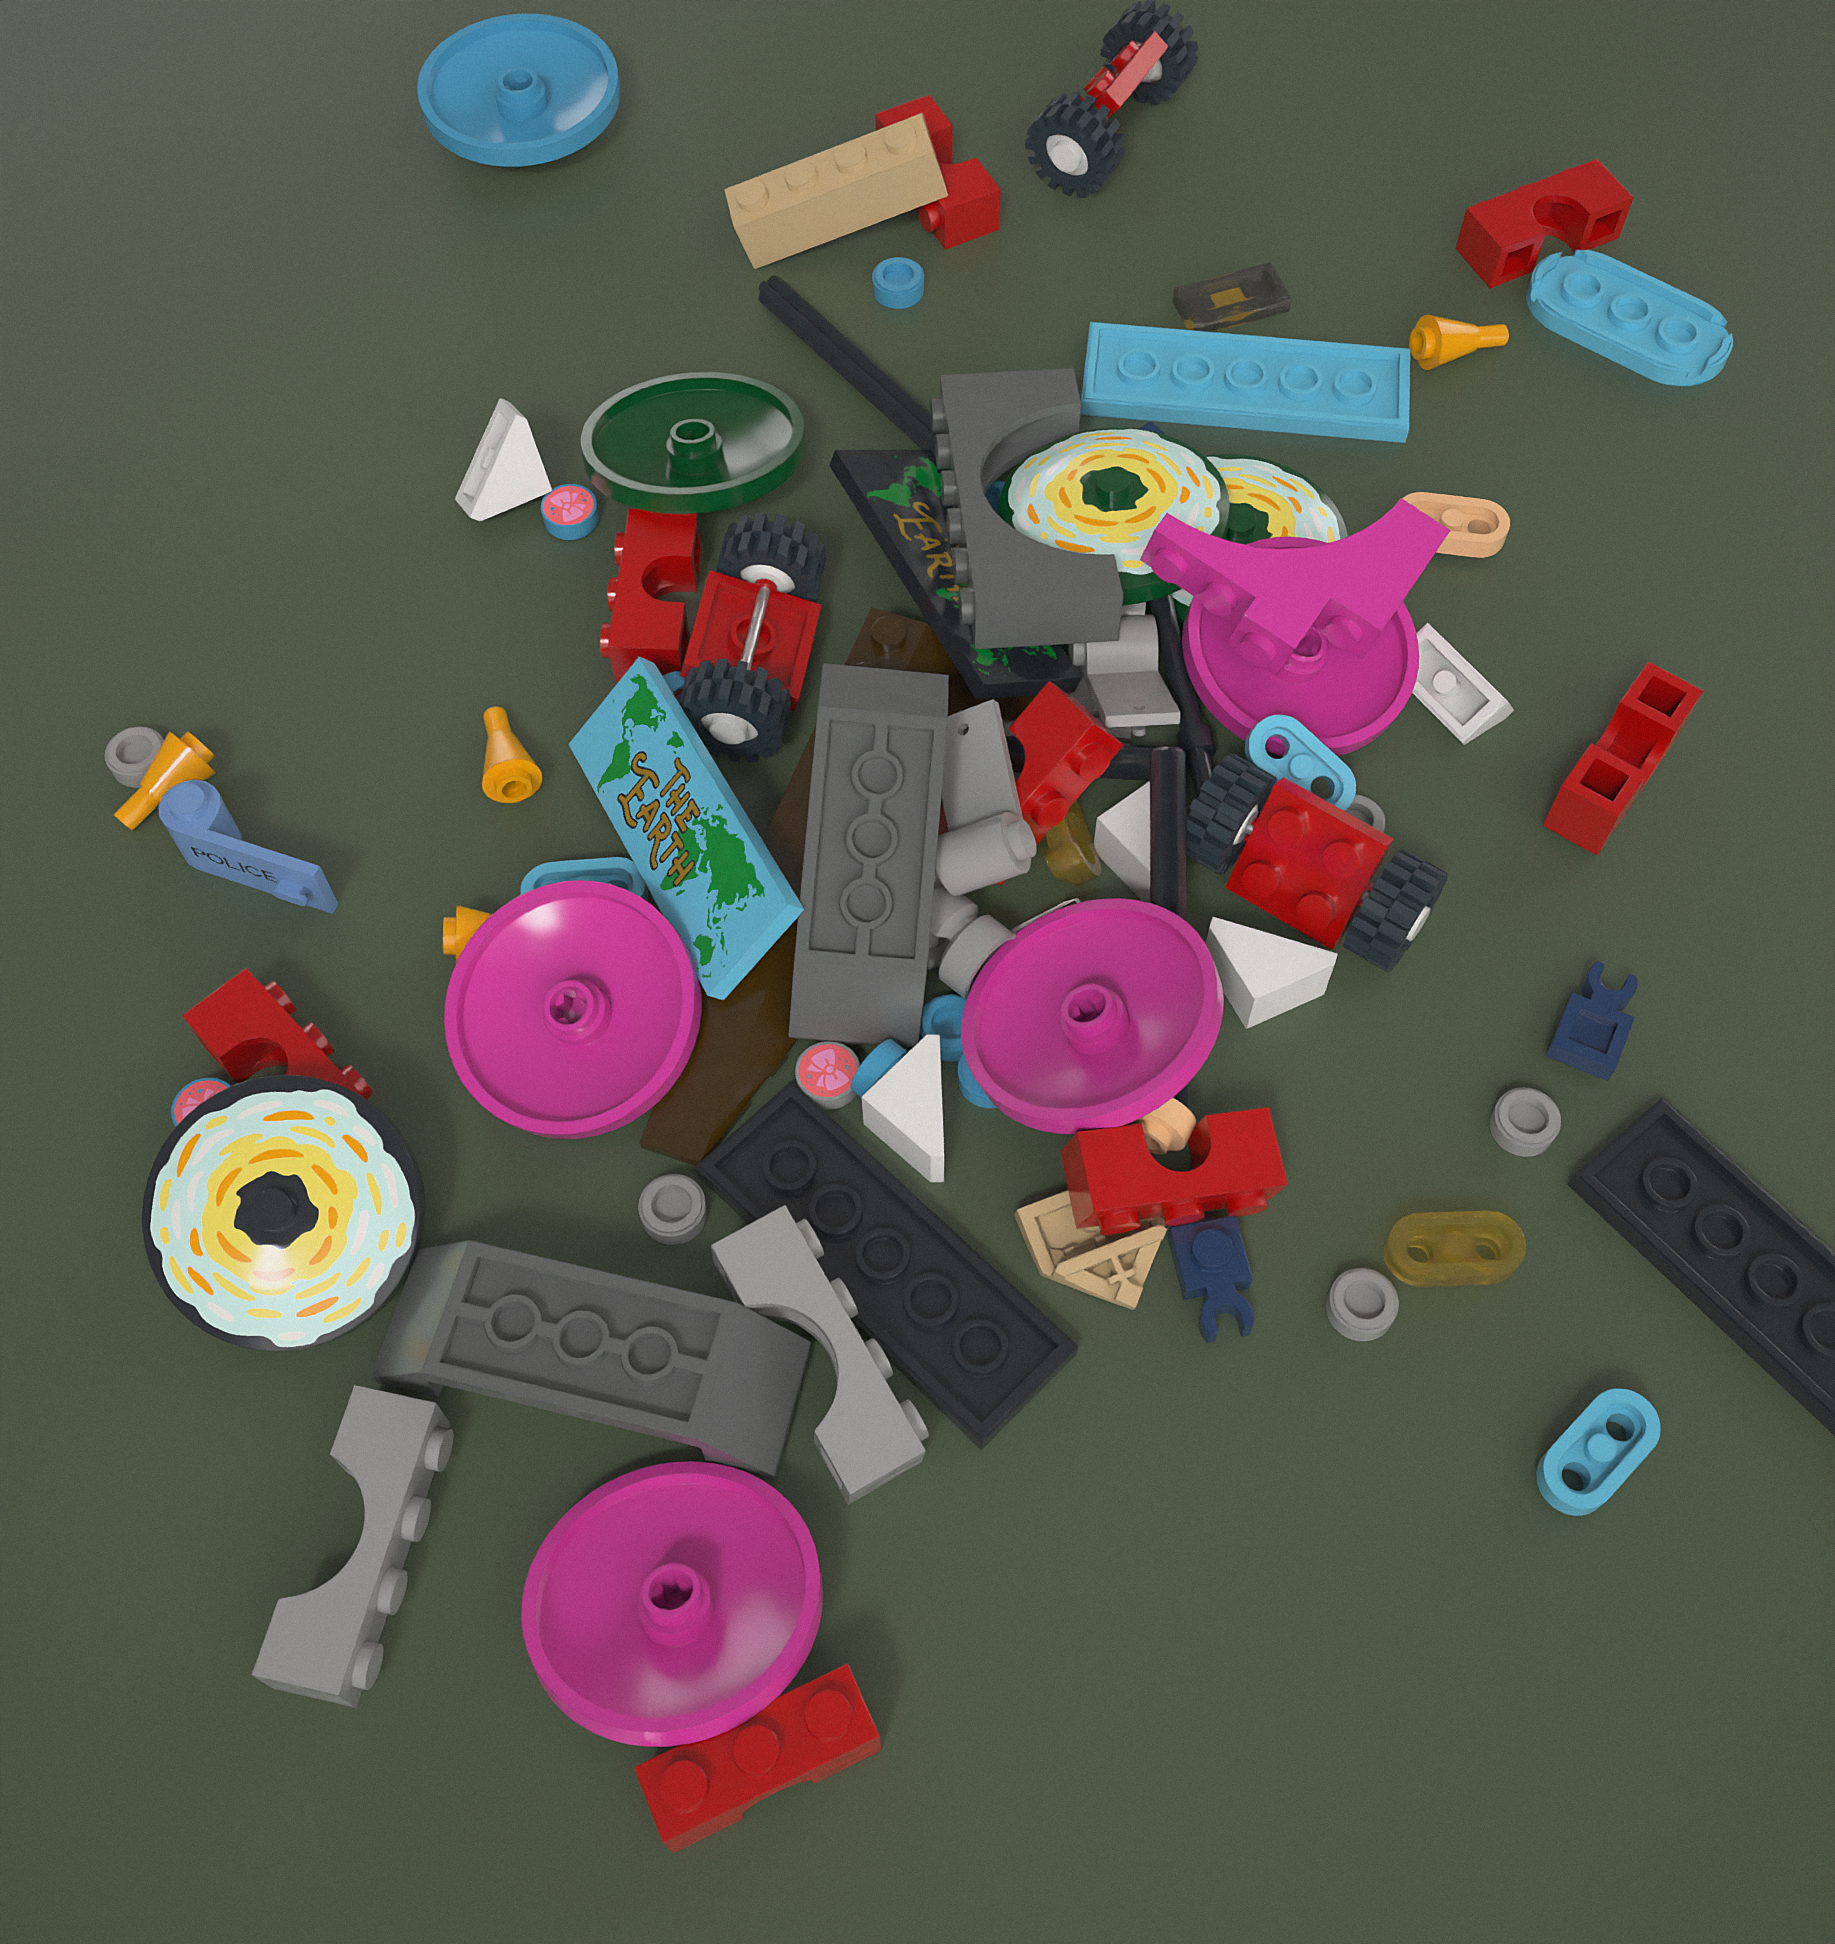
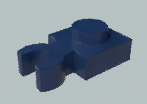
(1592, 1027)
(1213, 1265)

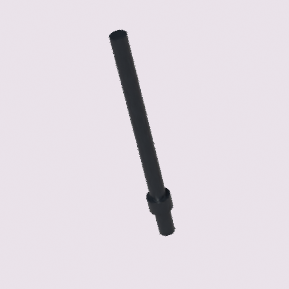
(1193, 736)

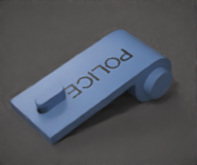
(214, 844)

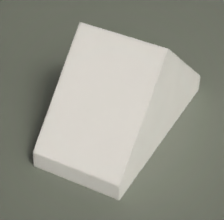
(504, 468)
(1124, 841)
(1265, 971)
(907, 1109)

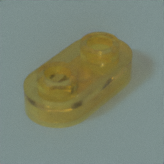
(1071, 849)
(1450, 1247)

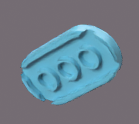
(1629, 317)

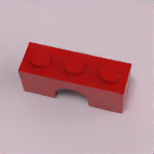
(973, 194)
(1578, 206)
(655, 558)
(1062, 757)
(1623, 759)
(252, 1030)
(1119, 1182)
(790, 1741)

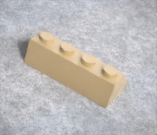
(836, 191)

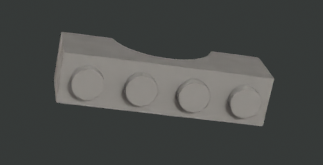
(776, 1274)
(330, 1636)

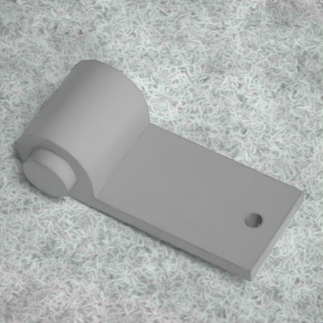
(1126, 677)
(980, 805)

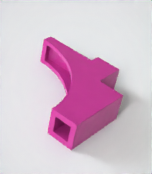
(1278, 594)

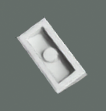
(1456, 689)

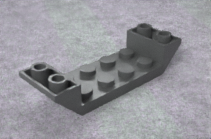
(869, 856)
(597, 1350)

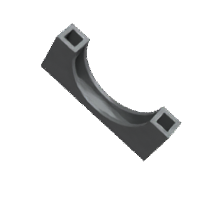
(1015, 585)

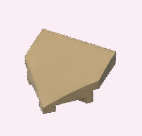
(1085, 1259)

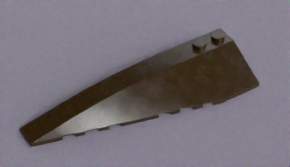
(748, 1031)

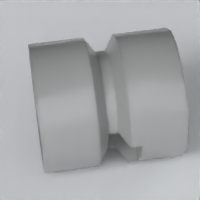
(961, 940)

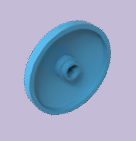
(519, 90)

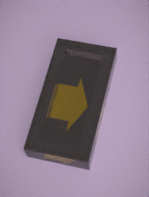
(1232, 299)

